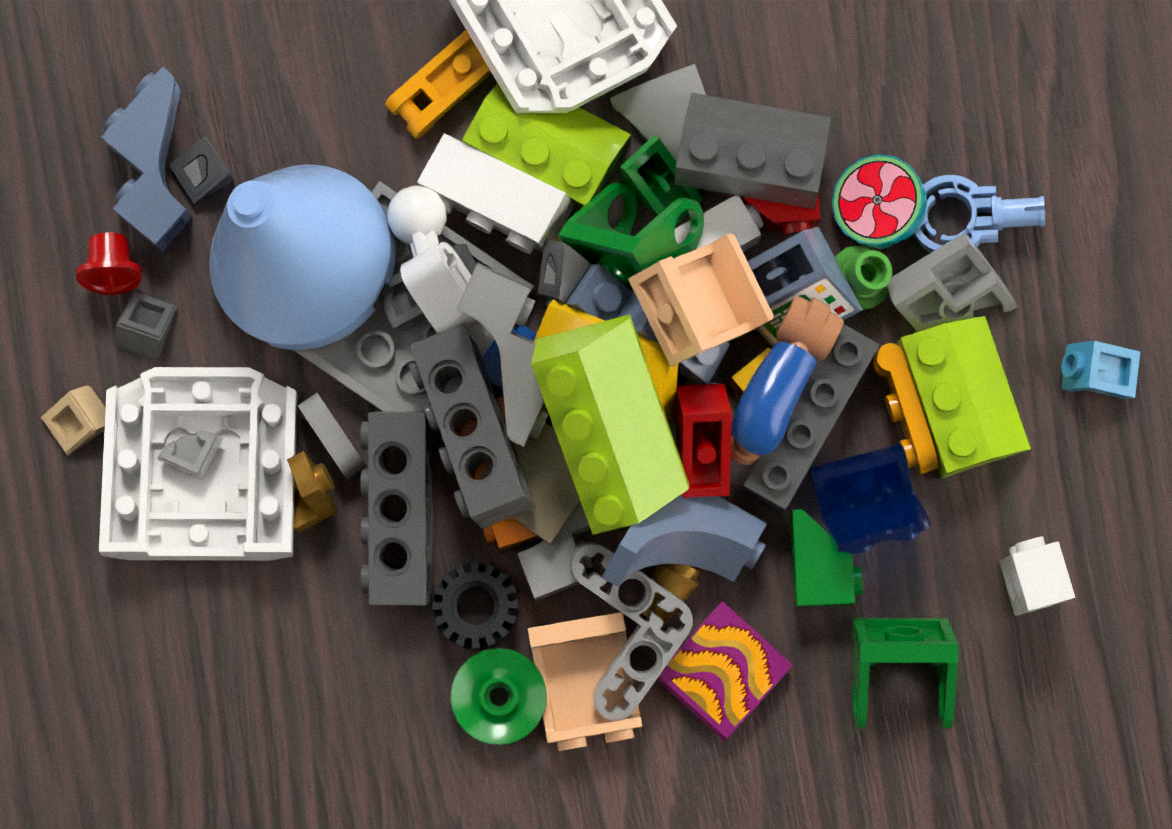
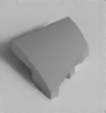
(660, 105)
(948, 286)

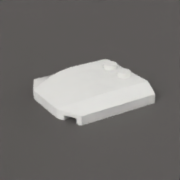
(564, 51)
(248, 491)

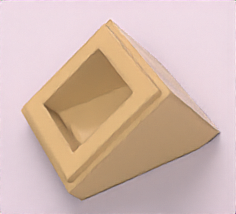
(76, 418)

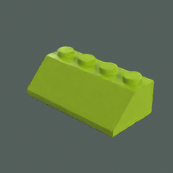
(609, 422)

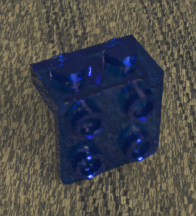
(868, 500)

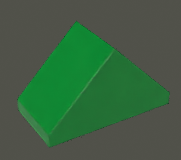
(652, 178)

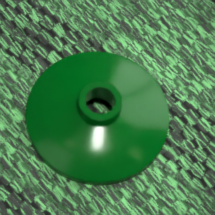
(495, 670)

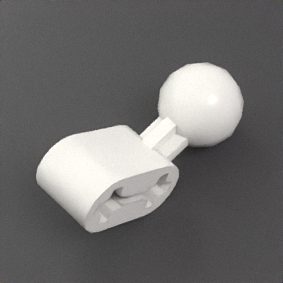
(436, 272)

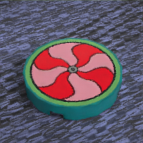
(879, 201)

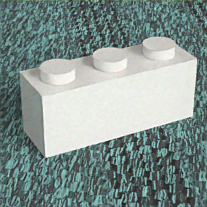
(496, 195)

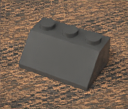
(752, 150)

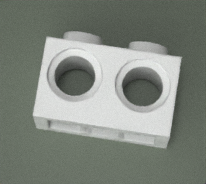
(1036, 576)

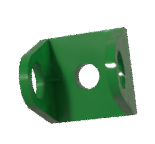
(617, 250)
(904, 642)

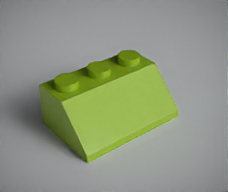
(560, 149)
(964, 395)

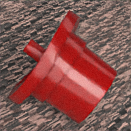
(109, 266)

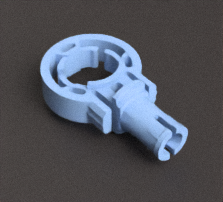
(979, 200)

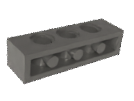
(818, 408)
(415, 485)
(506, 488)

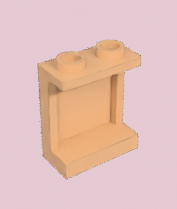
(701, 299)
(571, 663)

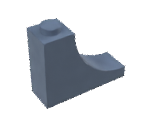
(691, 533)

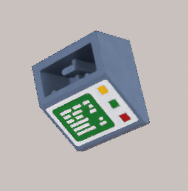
(804, 269)

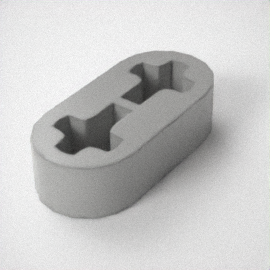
(332, 436)

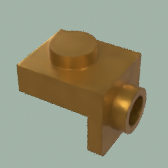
(312, 492)

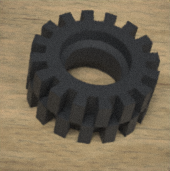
(475, 576)

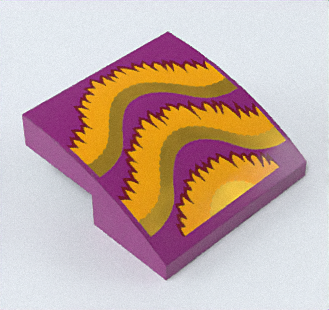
(723, 671)

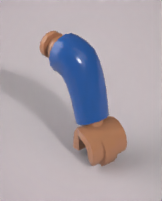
(776, 386)

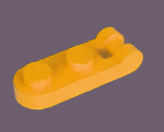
(443, 81)
(905, 406)

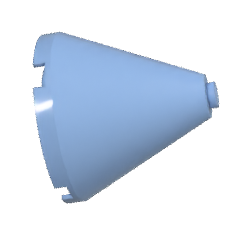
(301, 256)

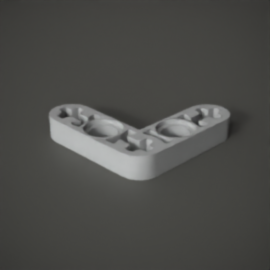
(646, 633)

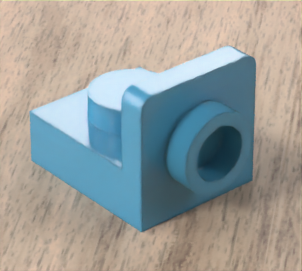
(1100, 369)

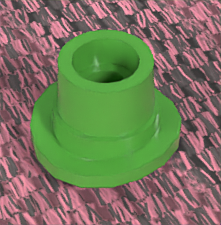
(866, 273)

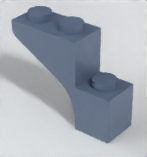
(143, 140)
(608, 299)

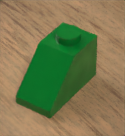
(818, 569)

